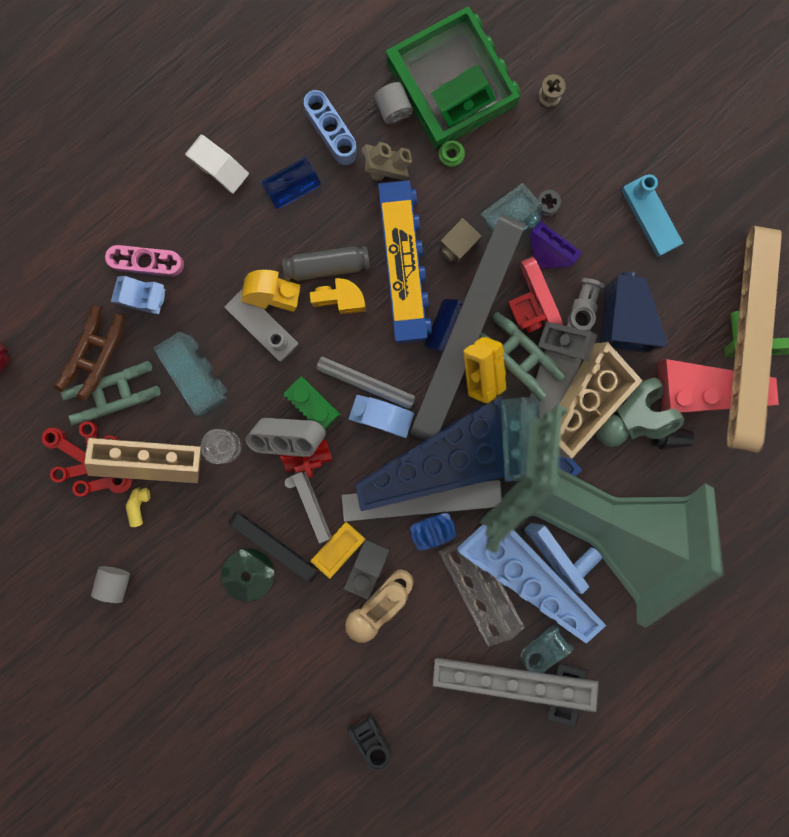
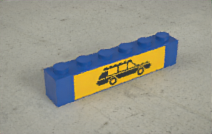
(403, 262)

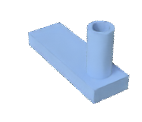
(570, 573)

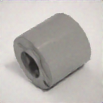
(393, 103)
(110, 584)

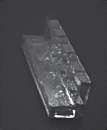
(488, 590)

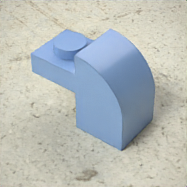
(138, 294)
(381, 415)

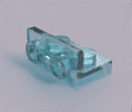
(517, 204)

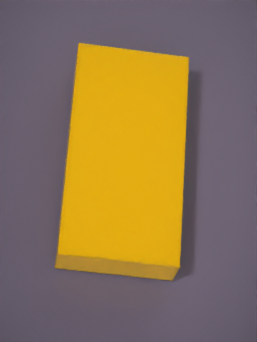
(338, 550)

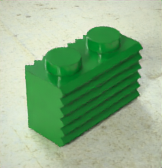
(463, 95)
(311, 403)

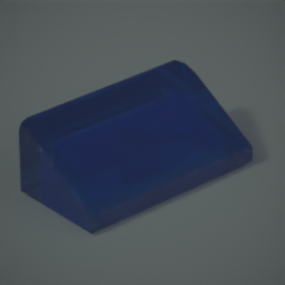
(291, 182)
(443, 324)

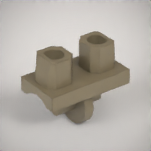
(384, 162)

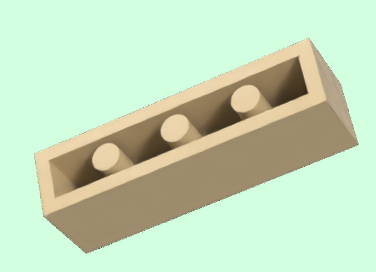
(142, 460)

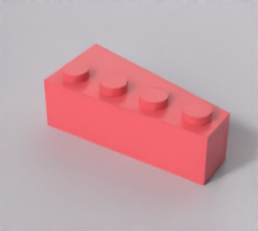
(700, 387)

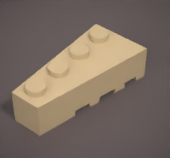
(594, 396)

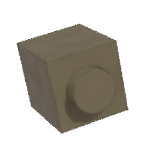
(459, 241)

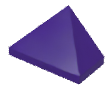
(551, 249)

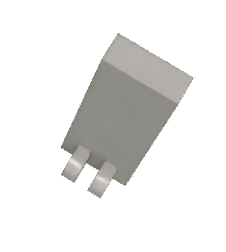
(311, 505)

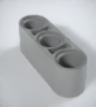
(285, 437)

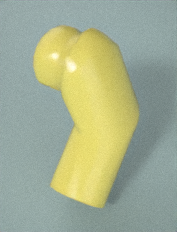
(133, 505)

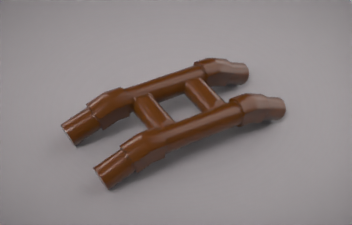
(87, 338)

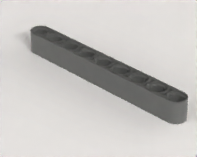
(468, 326)

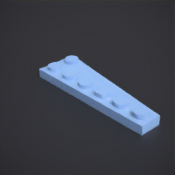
(534, 580)

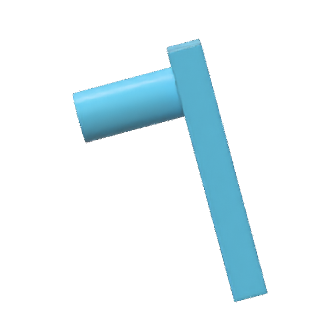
(651, 214)

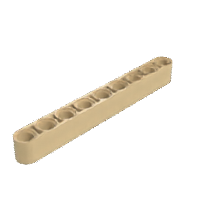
(754, 340)

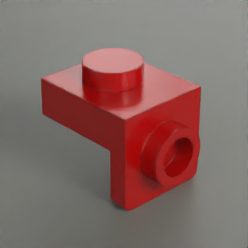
(526, 312)

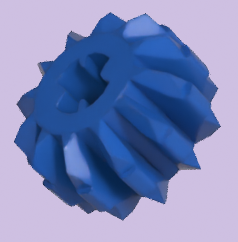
(433, 531)

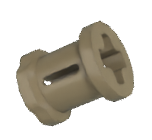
(548, 85)

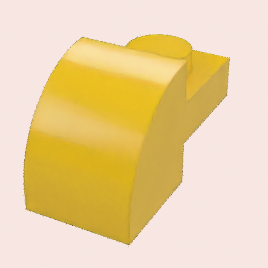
(265, 288)
(346, 295)

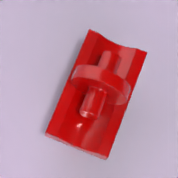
(301, 463)

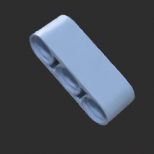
(326, 116)

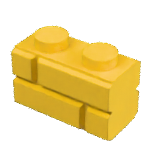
(485, 369)

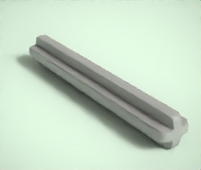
(365, 382)

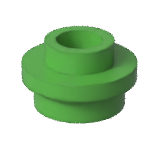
(454, 146)

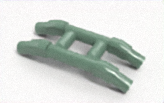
(536, 356)
(127, 400)

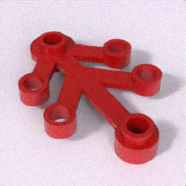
(77, 453)

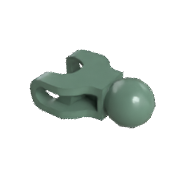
(637, 418)

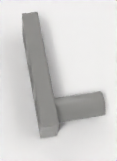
(263, 328)

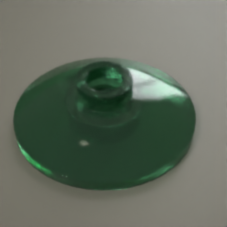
(259, 568)

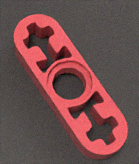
(537, 284)

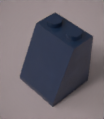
(631, 315)

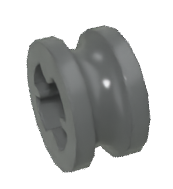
(553, 197)

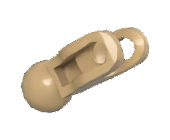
(386, 601)

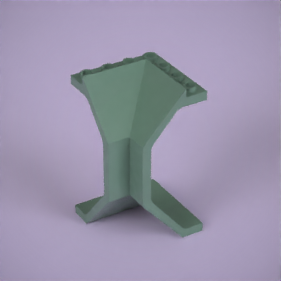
(652, 544)

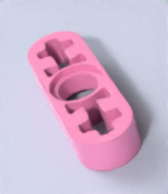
(126, 251)

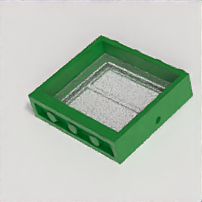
(438, 57)

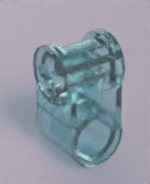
(547, 649)

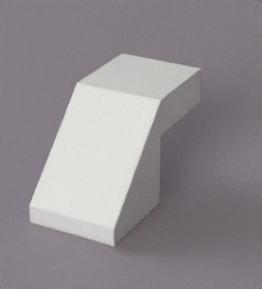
(217, 163)

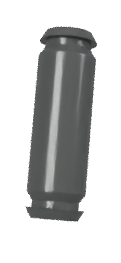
(325, 263)

